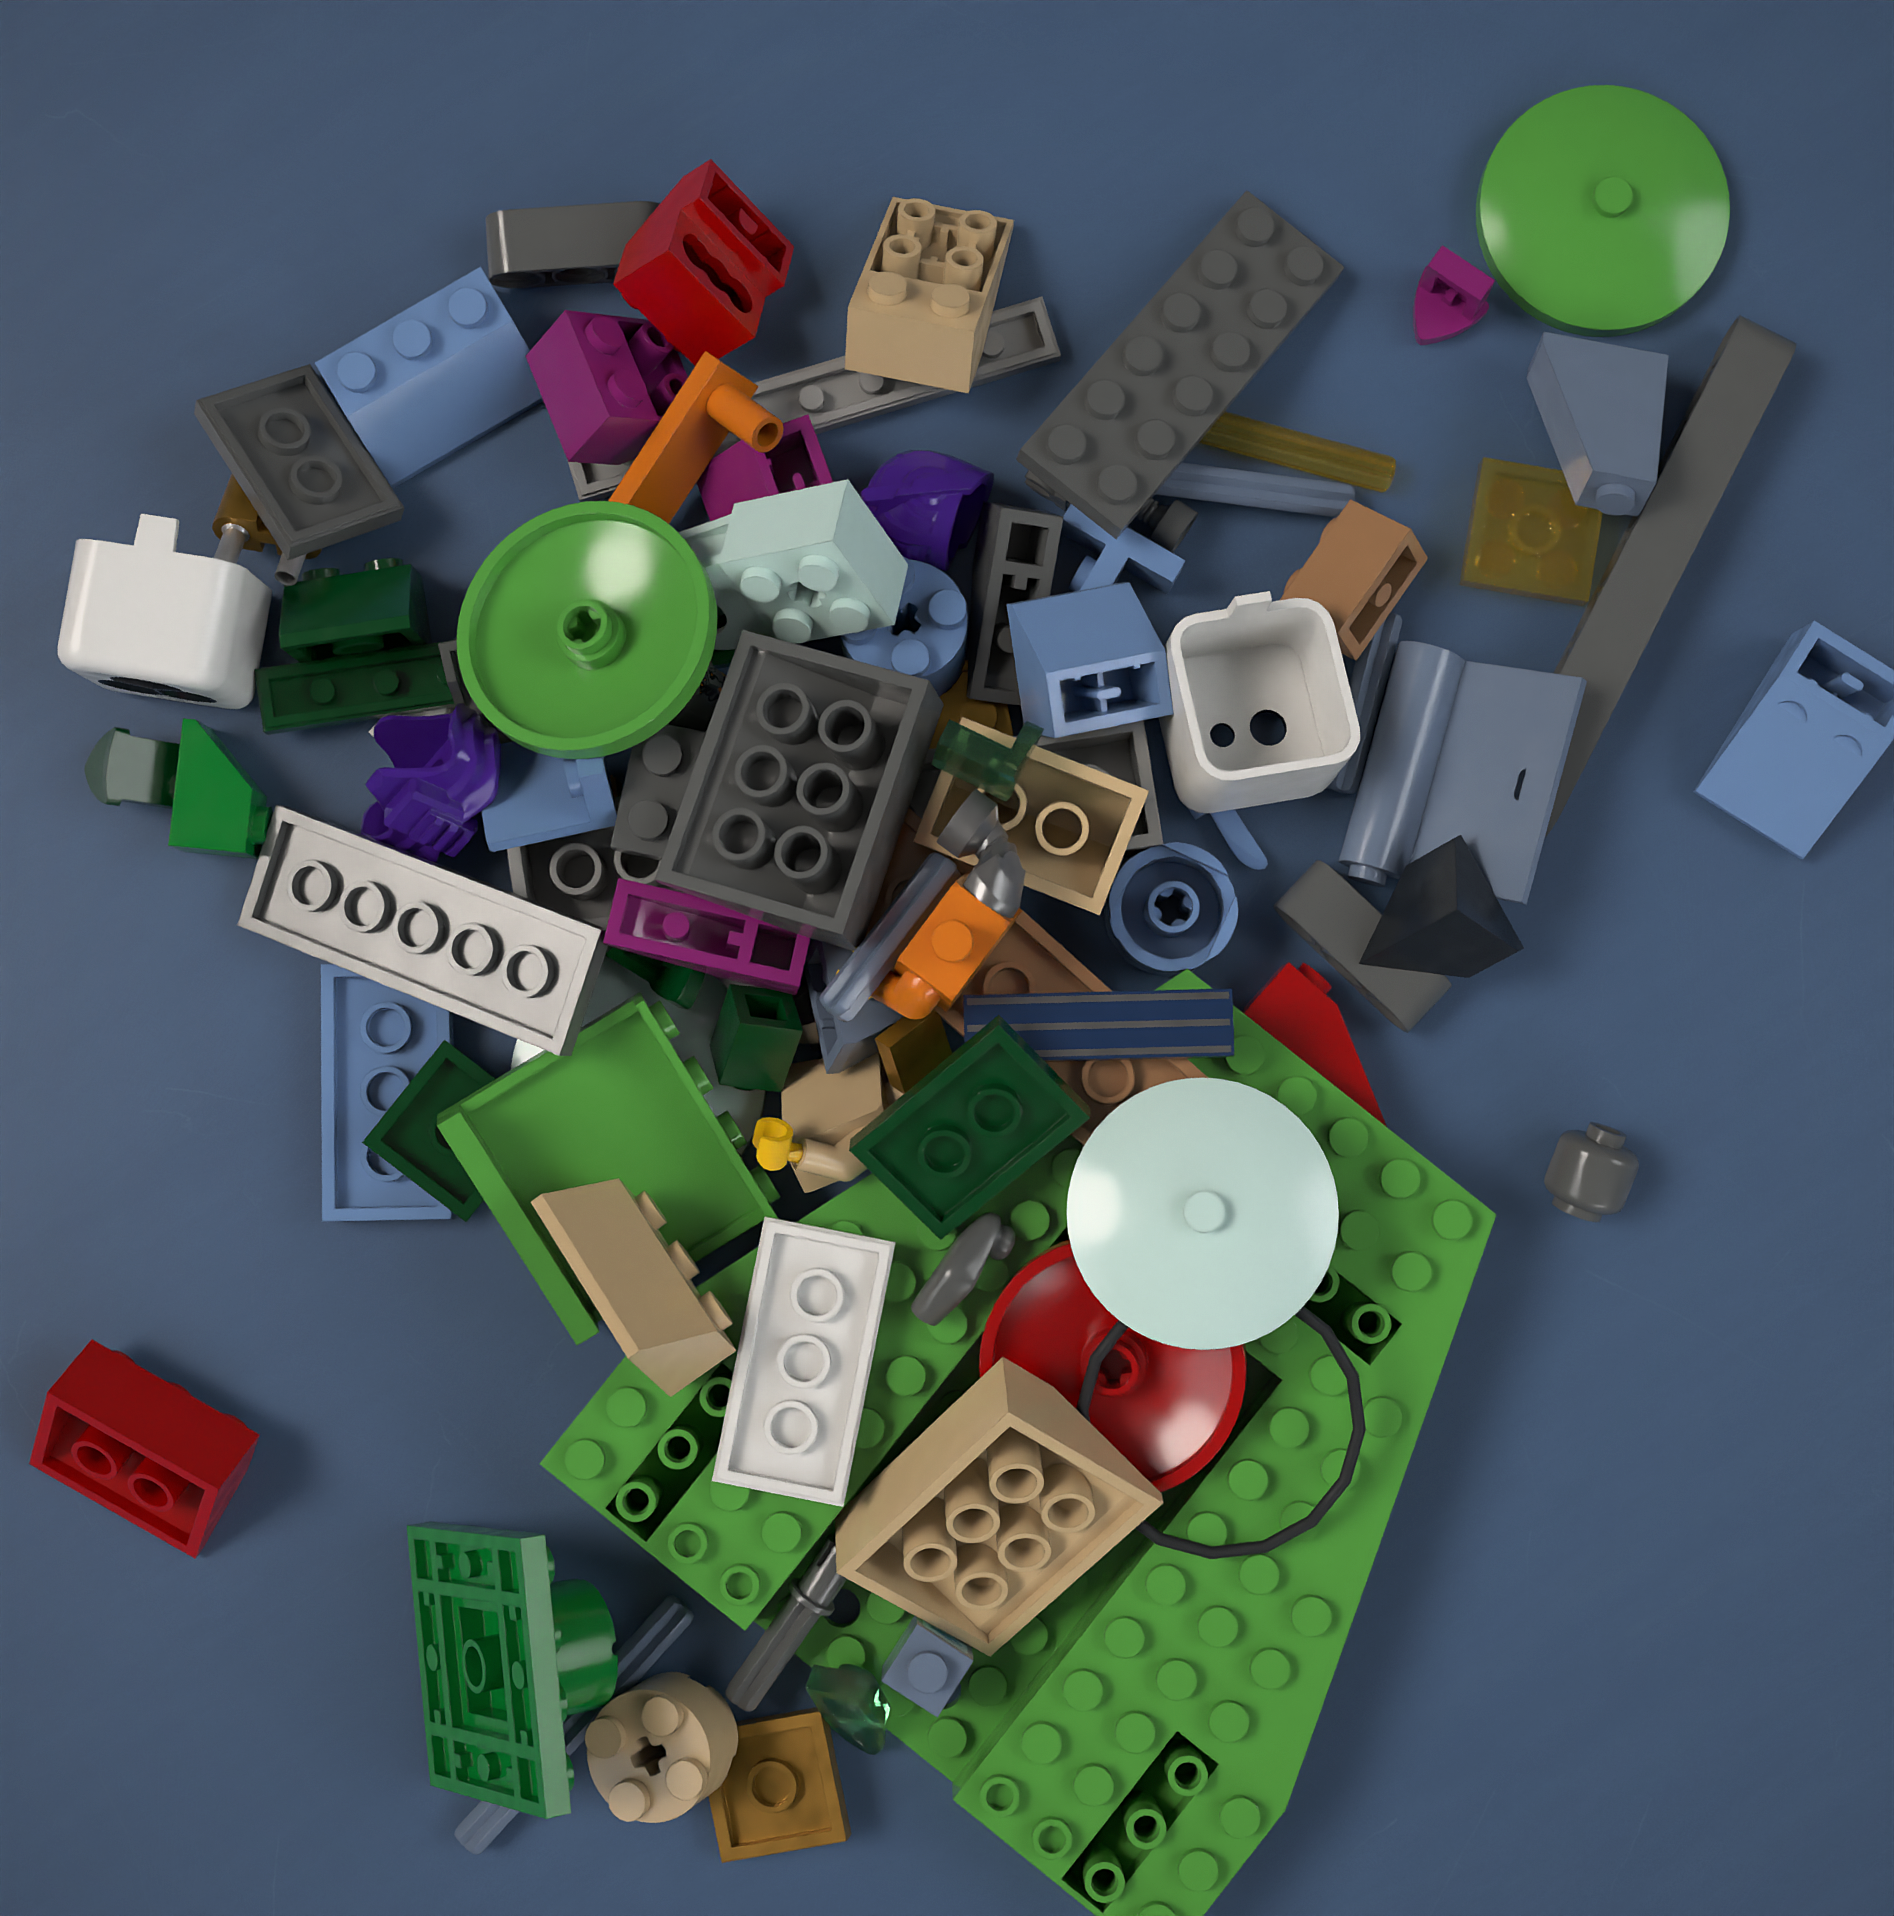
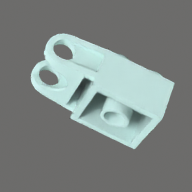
(800, 566)

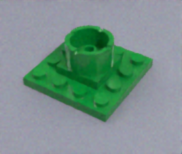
(504, 1663)

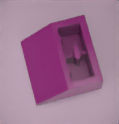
(605, 383)
(747, 474)

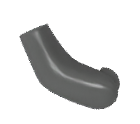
(962, 1267)

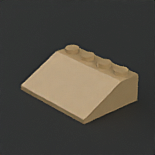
(992, 1510)

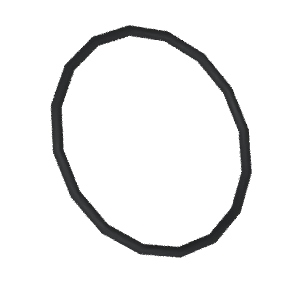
(1324, 1504)

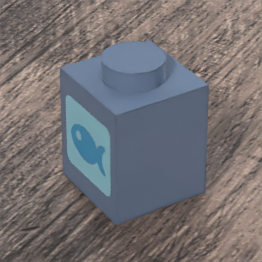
(926, 1665)

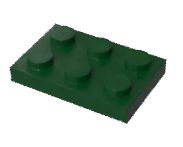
(969, 1127)

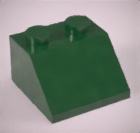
(354, 611)

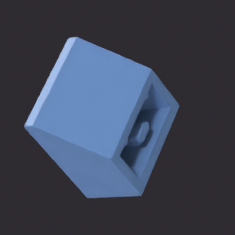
(1088, 661)

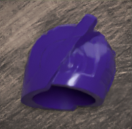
(928, 503)

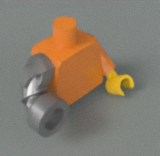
(965, 921)

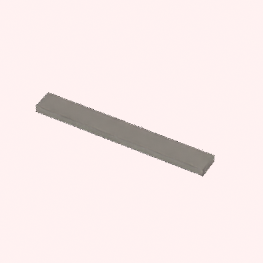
(835, 397)

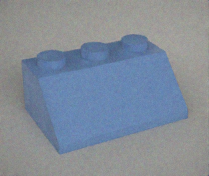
(433, 378)

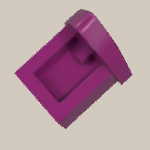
(1449, 298)

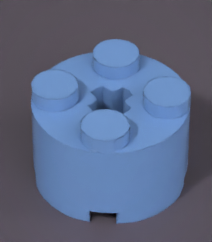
(937, 615)
(1204, 897)

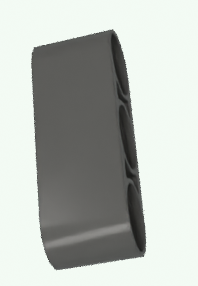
(561, 243)
(1339, 927)

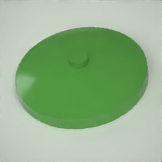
(1602, 210)
(587, 630)

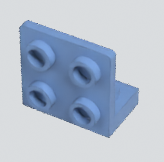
(547, 798)

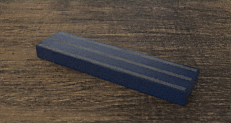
(1113, 1023)

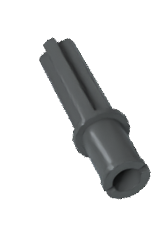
(809, 1600)

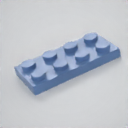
(369, 1054)

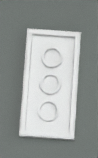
(803, 1361)

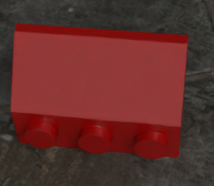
(142, 1447)

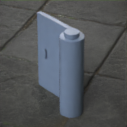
(1453, 764)

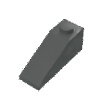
(1010, 565)

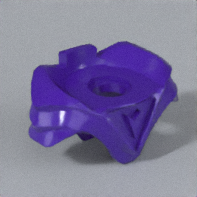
(439, 781)

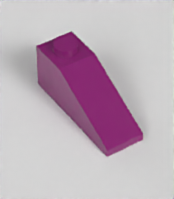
(704, 937)

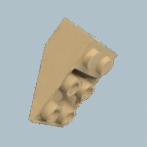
(927, 294)

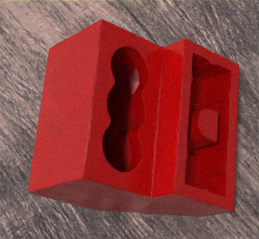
(704, 265)

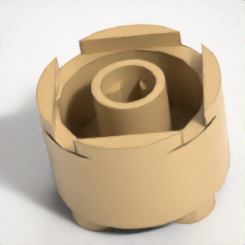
(628, 1756)

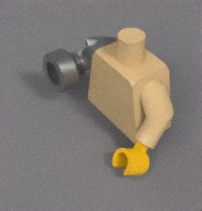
(822, 1113)

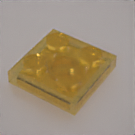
(1529, 534)

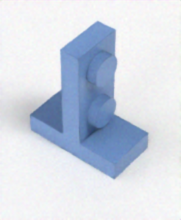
(1127, 552)

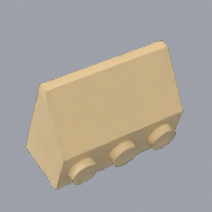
(1061, 817)
(638, 1280)

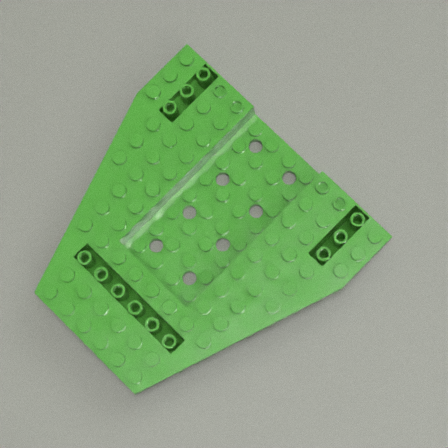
(1166, 1694)

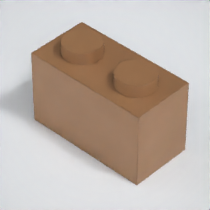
(1358, 573)

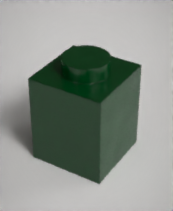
(755, 1038)

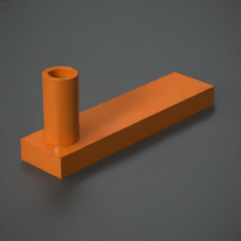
(690, 433)

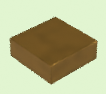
(913, 1049)

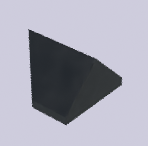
(1442, 918)

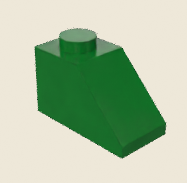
(215, 799)

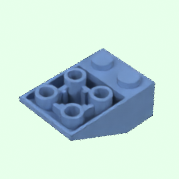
(1804, 739)

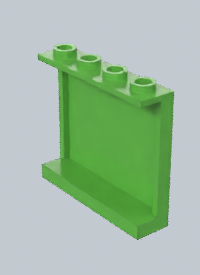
(603, 1115)

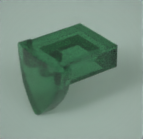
(983, 759)

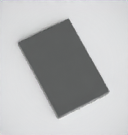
(298, 461)

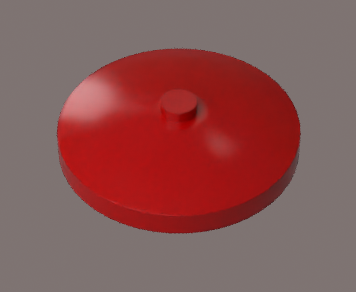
(1151, 1400)

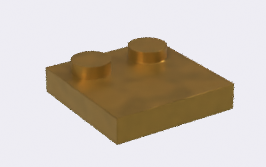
(780, 1788)

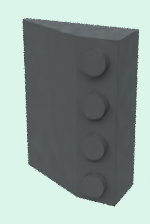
(801, 788)

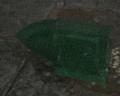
(851, 1704)

